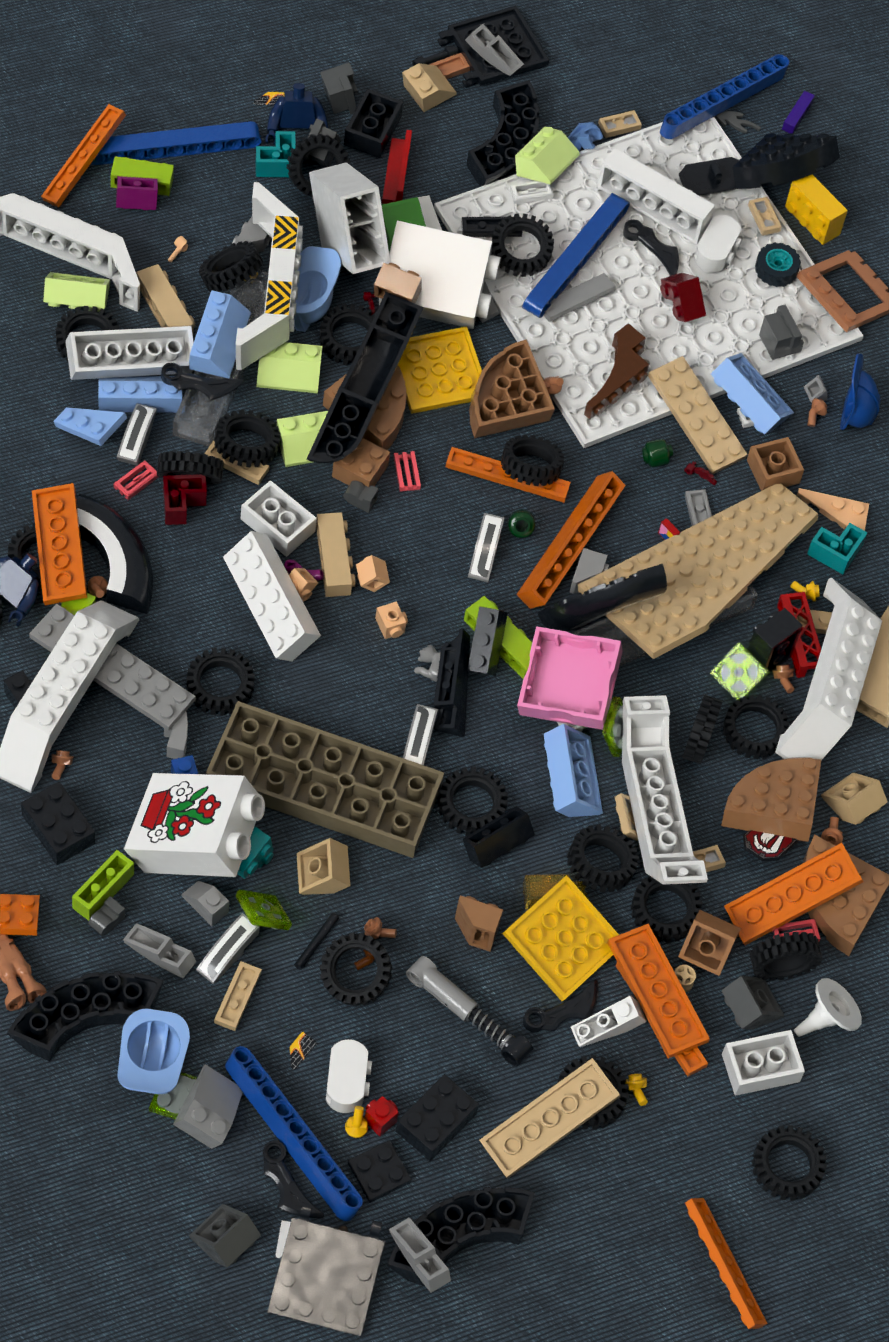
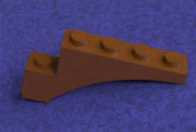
(627, 370)

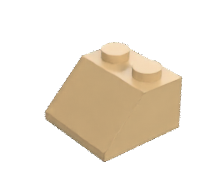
(427, 85)
(855, 798)
(323, 868)

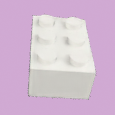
(278, 516)
(763, 1062)

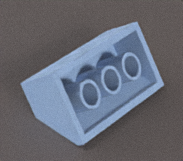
(216, 337)
(751, 393)
(123, 394)
(572, 772)

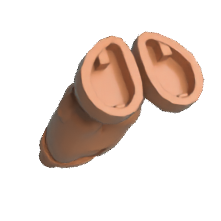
(12, 966)

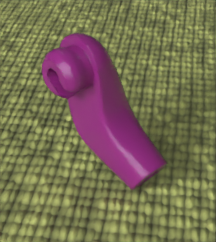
(291, 564)

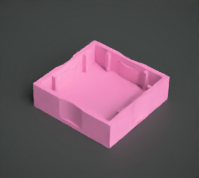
(570, 678)

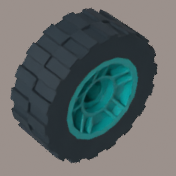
(777, 264)

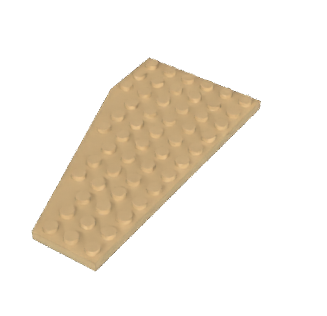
(707, 567)

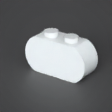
(718, 243)
(348, 1076)

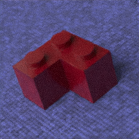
(686, 296)
(182, 492)

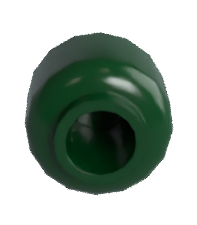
(657, 453)
(521, 523)

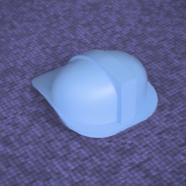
(316, 284)
(152, 1051)

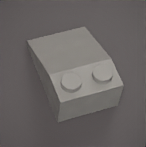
(209, 1108)

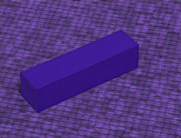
(798, 112)

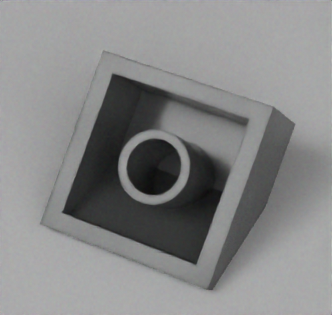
(752, 1002)
(225, 1235)

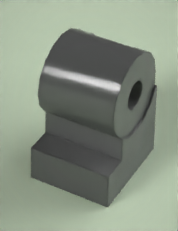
(361, 495)
(107, 917)

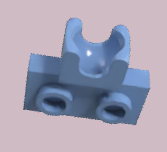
(585, 135)

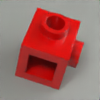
(381, 1115)

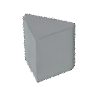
(816, 389)

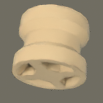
(687, 975)

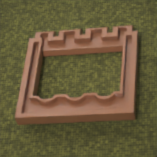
(833, 302)

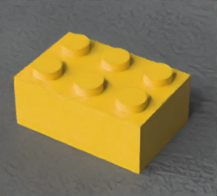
(816, 208)

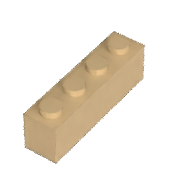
(163, 298)
(334, 554)

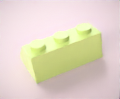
(546, 156)
(76, 291)
(291, 368)
(298, 436)

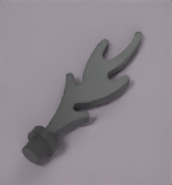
(731, 118)

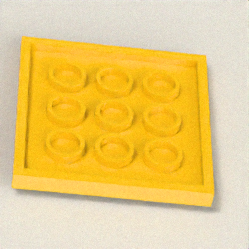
(439, 369)
(562, 938)

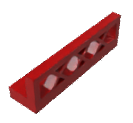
(397, 169)
(799, 655)

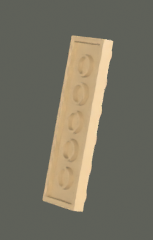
(697, 415)
(549, 1118)

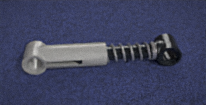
(425, 974)

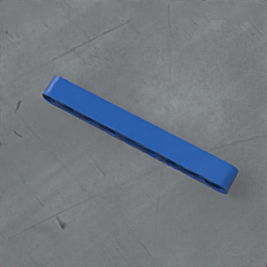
(724, 96)
(180, 142)
(576, 255)
(294, 1133)

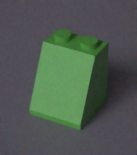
(405, 211)

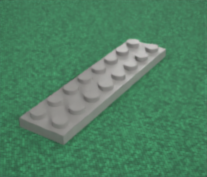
(124, 675)

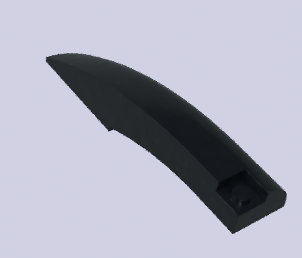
(366, 380)

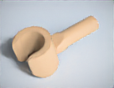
(181, 244)

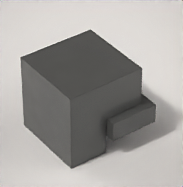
(340, 88)
(321, 156)
(781, 334)

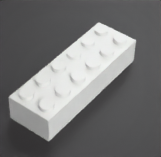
(656, 195)
(128, 352)
(271, 596)

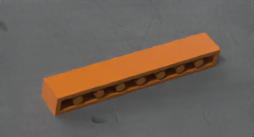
(571, 540)

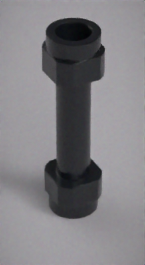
(448, 51)

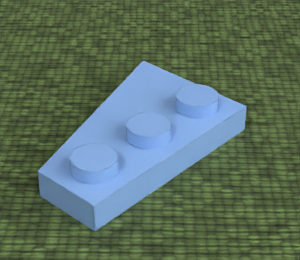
(90, 424)

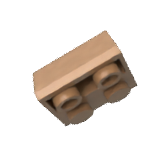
(478, 921)

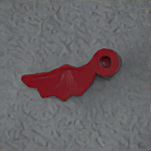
(367, 296)
(705, 474)

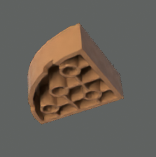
(509, 393)
(389, 414)
(776, 799)
(848, 914)

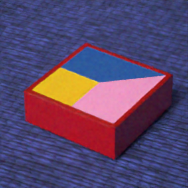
(667, 529)

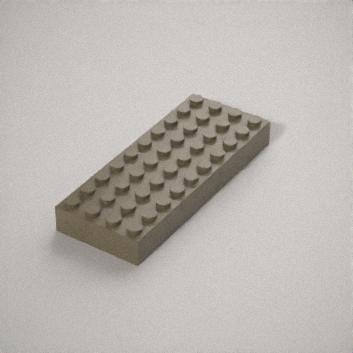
(329, 778)

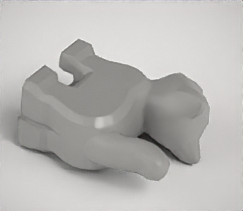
(429, 655)

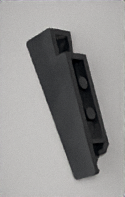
(453, 685)

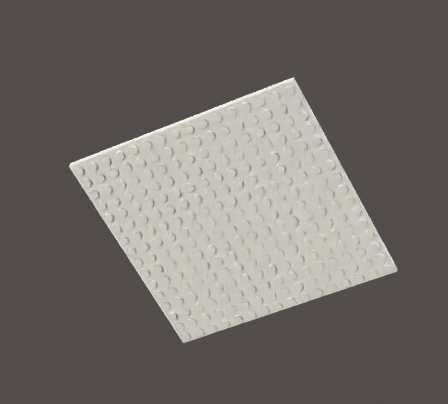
(581, 341)

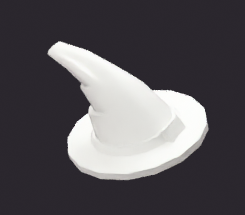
(833, 1008)

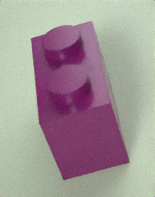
(136, 193)

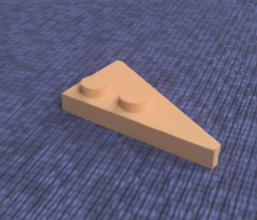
(837, 508)

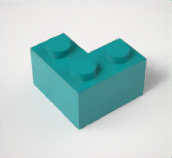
(273, 160)
(835, 550)
(260, 853)

